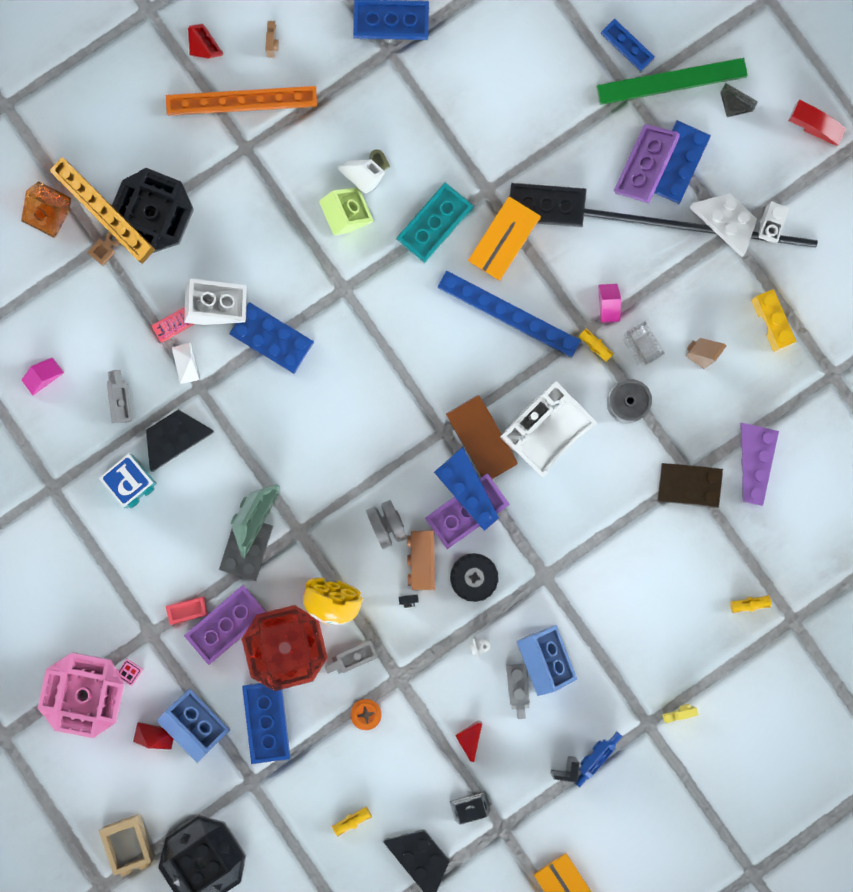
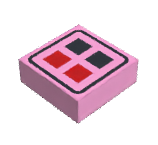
(130, 672)

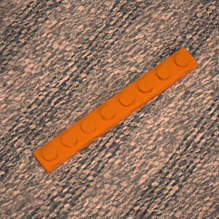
(241, 100)

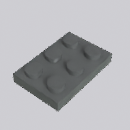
(251, 564)

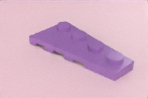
(757, 457)

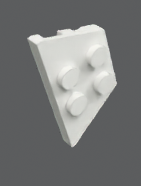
(728, 220)

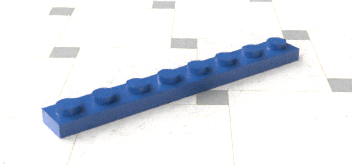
(509, 314)

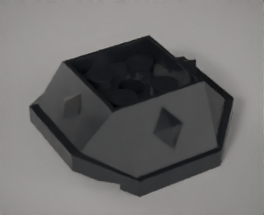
(160, 192)
(206, 840)

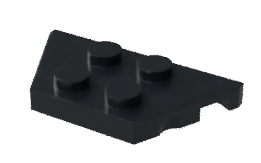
(173, 437)
(420, 858)

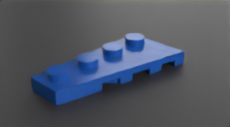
(467, 488)

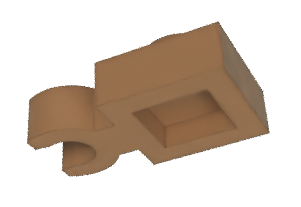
(272, 43)
(102, 250)

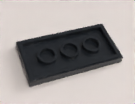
(553, 203)

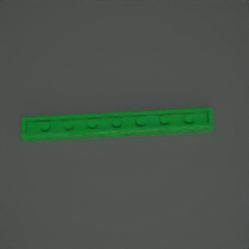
(671, 81)

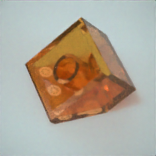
(45, 208)

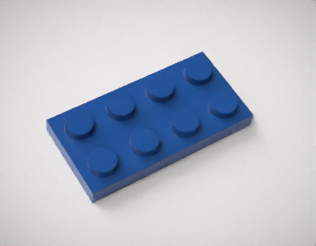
(391, 19)
(682, 162)
(272, 338)
(266, 724)

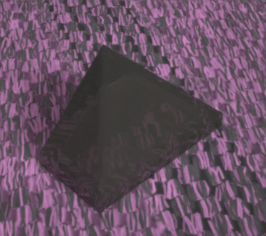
(736, 102)

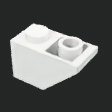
(362, 173)
(772, 222)

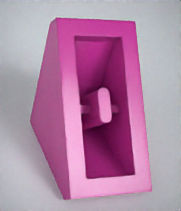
(609, 303)
(41, 375)

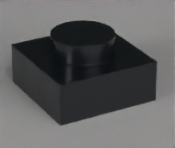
(408, 601)

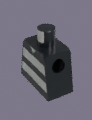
(470, 808)

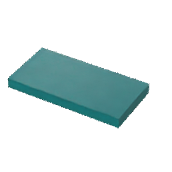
(434, 222)

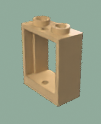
(107, 830)

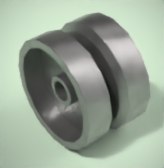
(634, 391)
(386, 524)

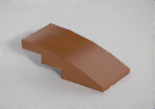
(481, 438)

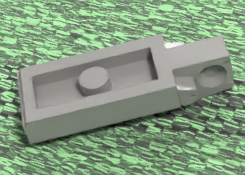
(118, 398)
(353, 658)
(518, 688)

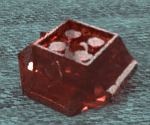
(281, 669)

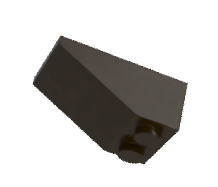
(690, 485)

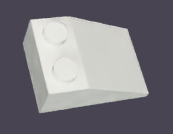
(214, 302)

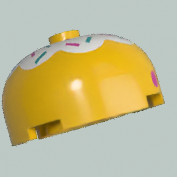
(331, 601)

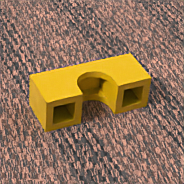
(778, 328)

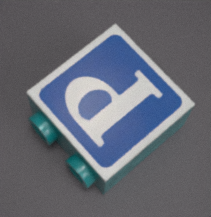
(128, 481)

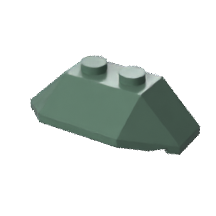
(252, 516)

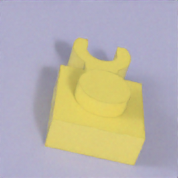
(685, 711)

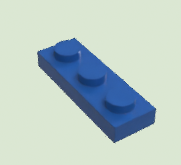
(627, 45)

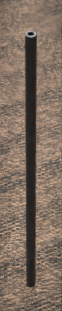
(686, 226)

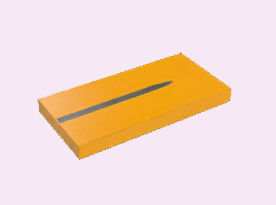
(504, 238)
(561, 876)

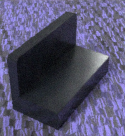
(571, 772)

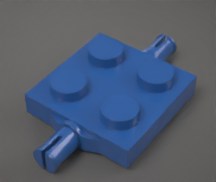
(601, 752)

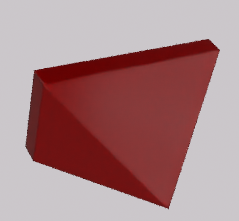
(202, 43)
(152, 737)
(469, 739)

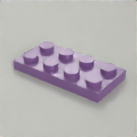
(646, 163)
(452, 520)
(224, 625)

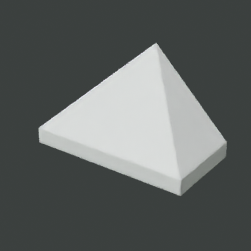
(185, 363)

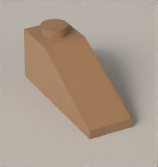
(704, 351)

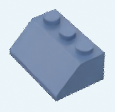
(547, 660)
(193, 725)

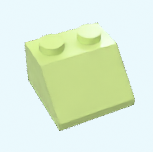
(345, 210)

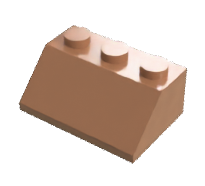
(421, 560)

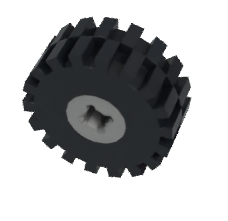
(464, 577)

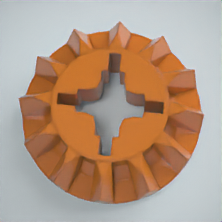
(360, 722)

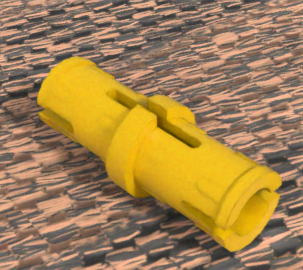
(596, 345)
(750, 604)
(351, 821)

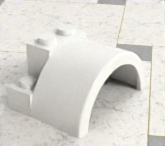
(547, 430)

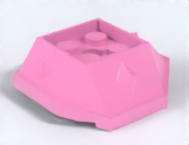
(62, 701)

